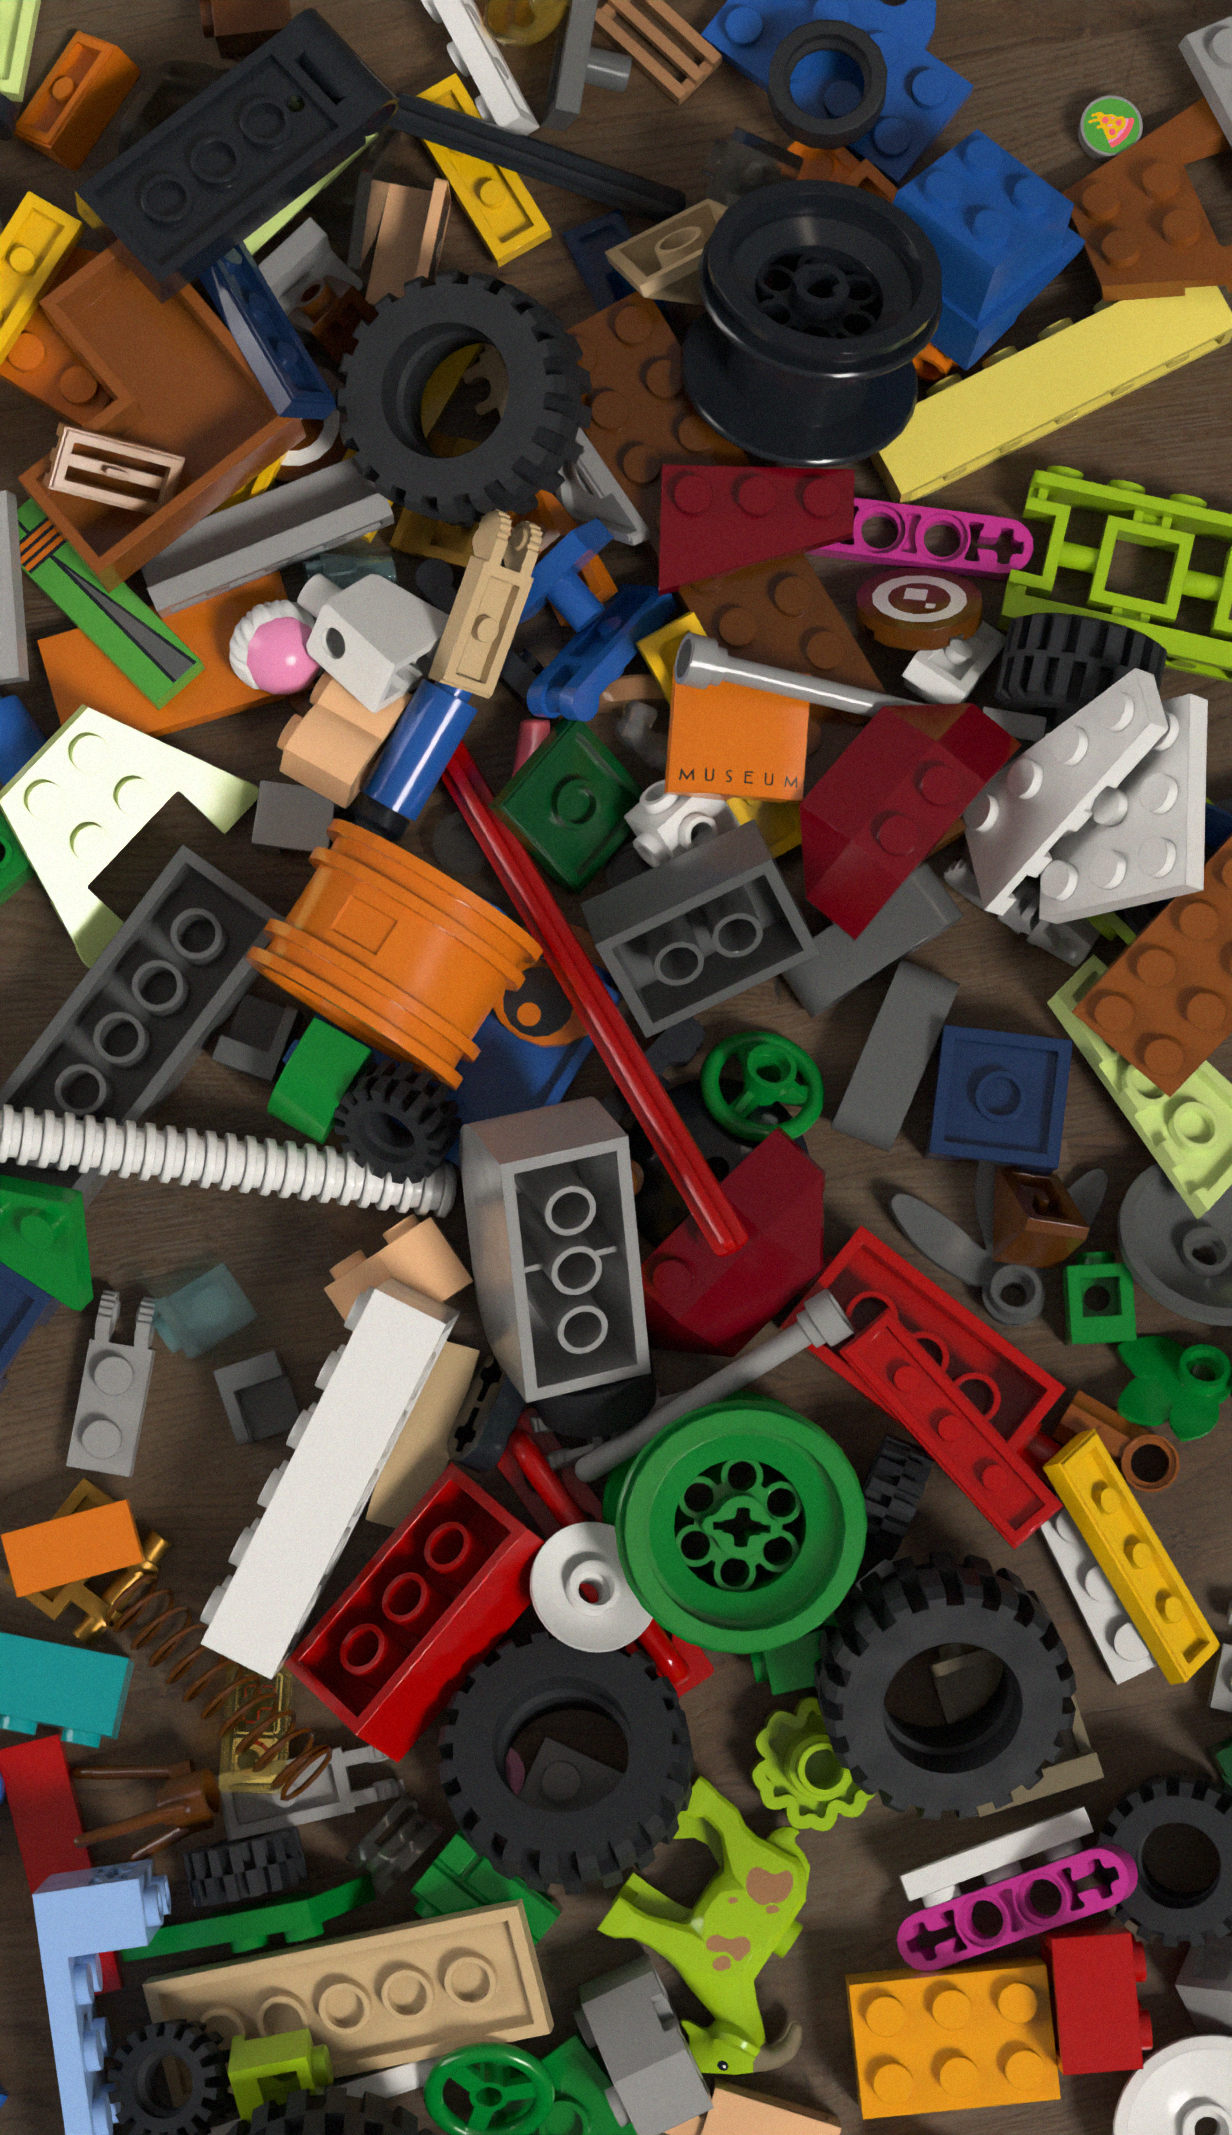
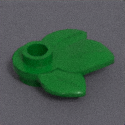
(1168, 1388)

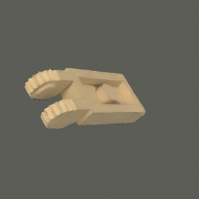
(487, 605)

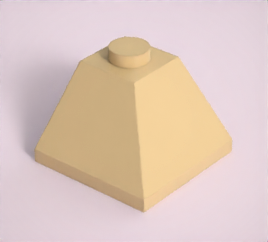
(667, 256)

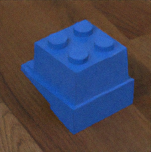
(995, 236)

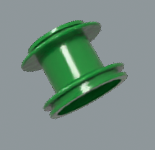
(773, 1597)

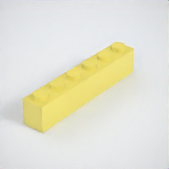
(1048, 386)

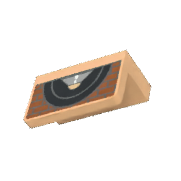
(409, 238)

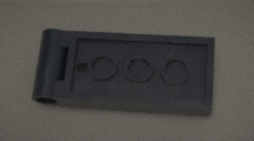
(236, 154)

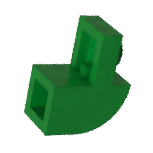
(317, 1079)

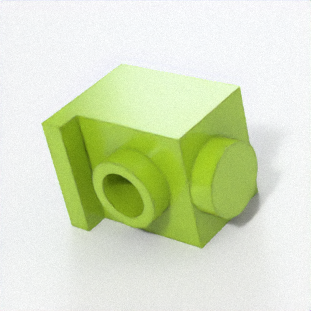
(276, 2066)

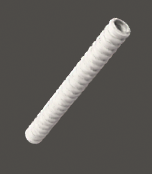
(215, 1161)

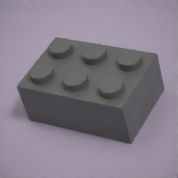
(699, 929)

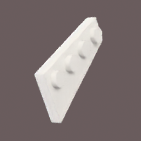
(1057, 784)

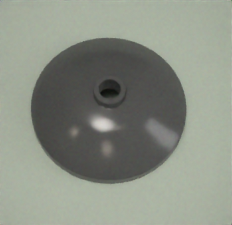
(1164, 1237)

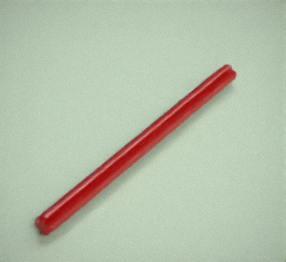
(595, 1009)

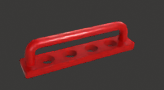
(560, 1506)

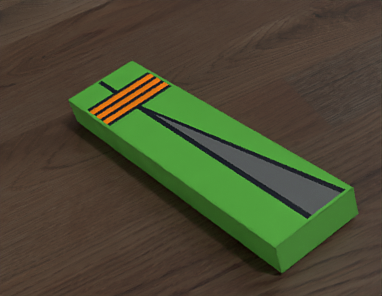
(114, 622)

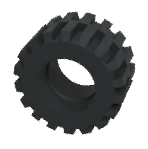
(1067, 660)
(1151, 1905)

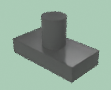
(579, 64)

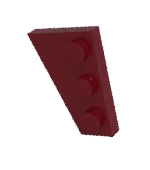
(746, 516)

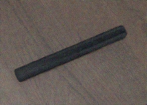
(536, 159)

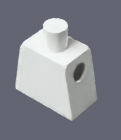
(372, 636)

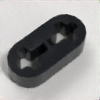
(485, 1418)

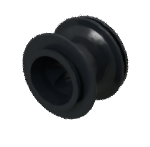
(811, 323)

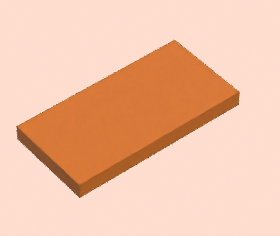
(84, 676)

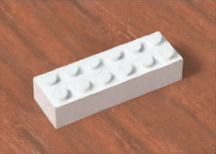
(330, 1477)

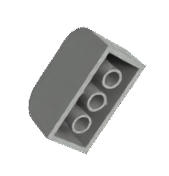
(555, 1247)

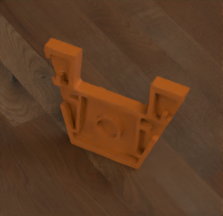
(1145, 218)

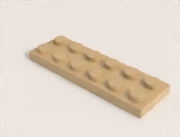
(371, 1993)

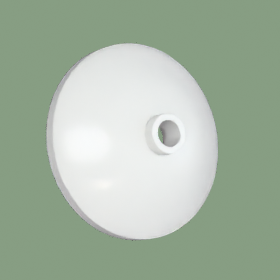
(1178, 2088)

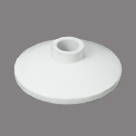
(590, 1556)

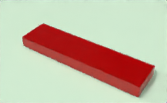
(950, 1429)
(48, 1820)

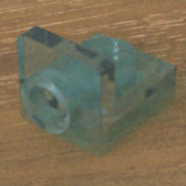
(204, 1313)

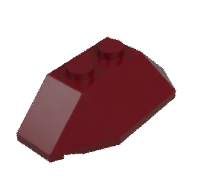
(893, 804)
(721, 1303)

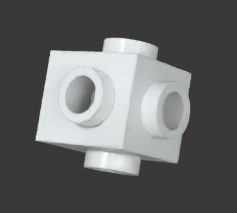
(675, 823)

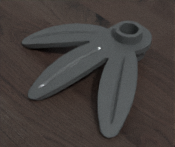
(964, 1259)

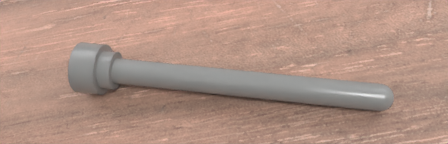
(704, 663)
(817, 1324)

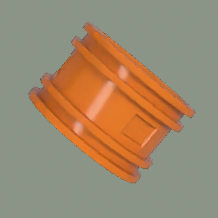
(395, 952)

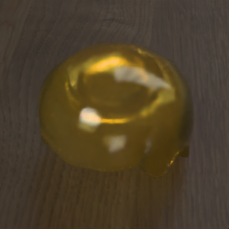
(523, 22)

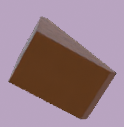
(1034, 1219)

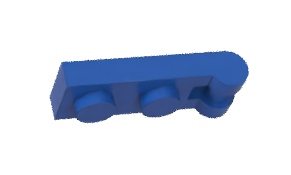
(598, 654)

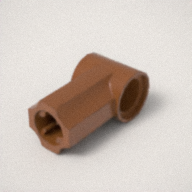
(1119, 1438)

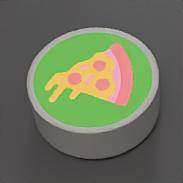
(1109, 127)

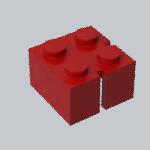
(1095, 1996)

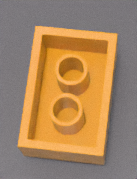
(952, 2037)

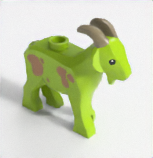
(727, 1933)

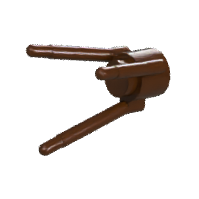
(187, 1800)

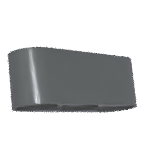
(905, 924)
(895, 1055)

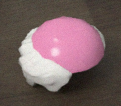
(271, 648)

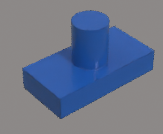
(558, 579)

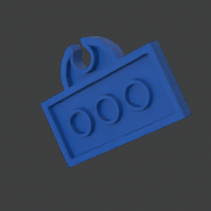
(829, 85)

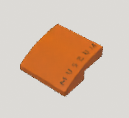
(736, 744)

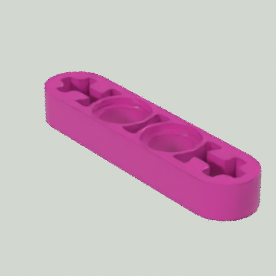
(909, 547)
(1018, 1912)

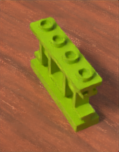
(1137, 520)

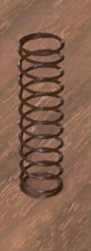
(291, 1771)

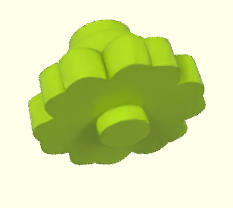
(802, 1770)

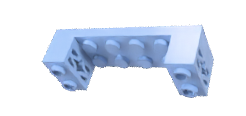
(75, 1921)

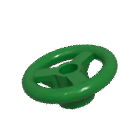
(768, 1058)
(491, 2079)

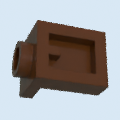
(330, 314)

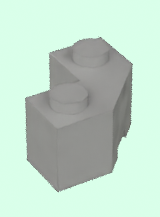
(642, 2048)

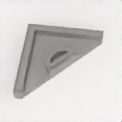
(594, 493)

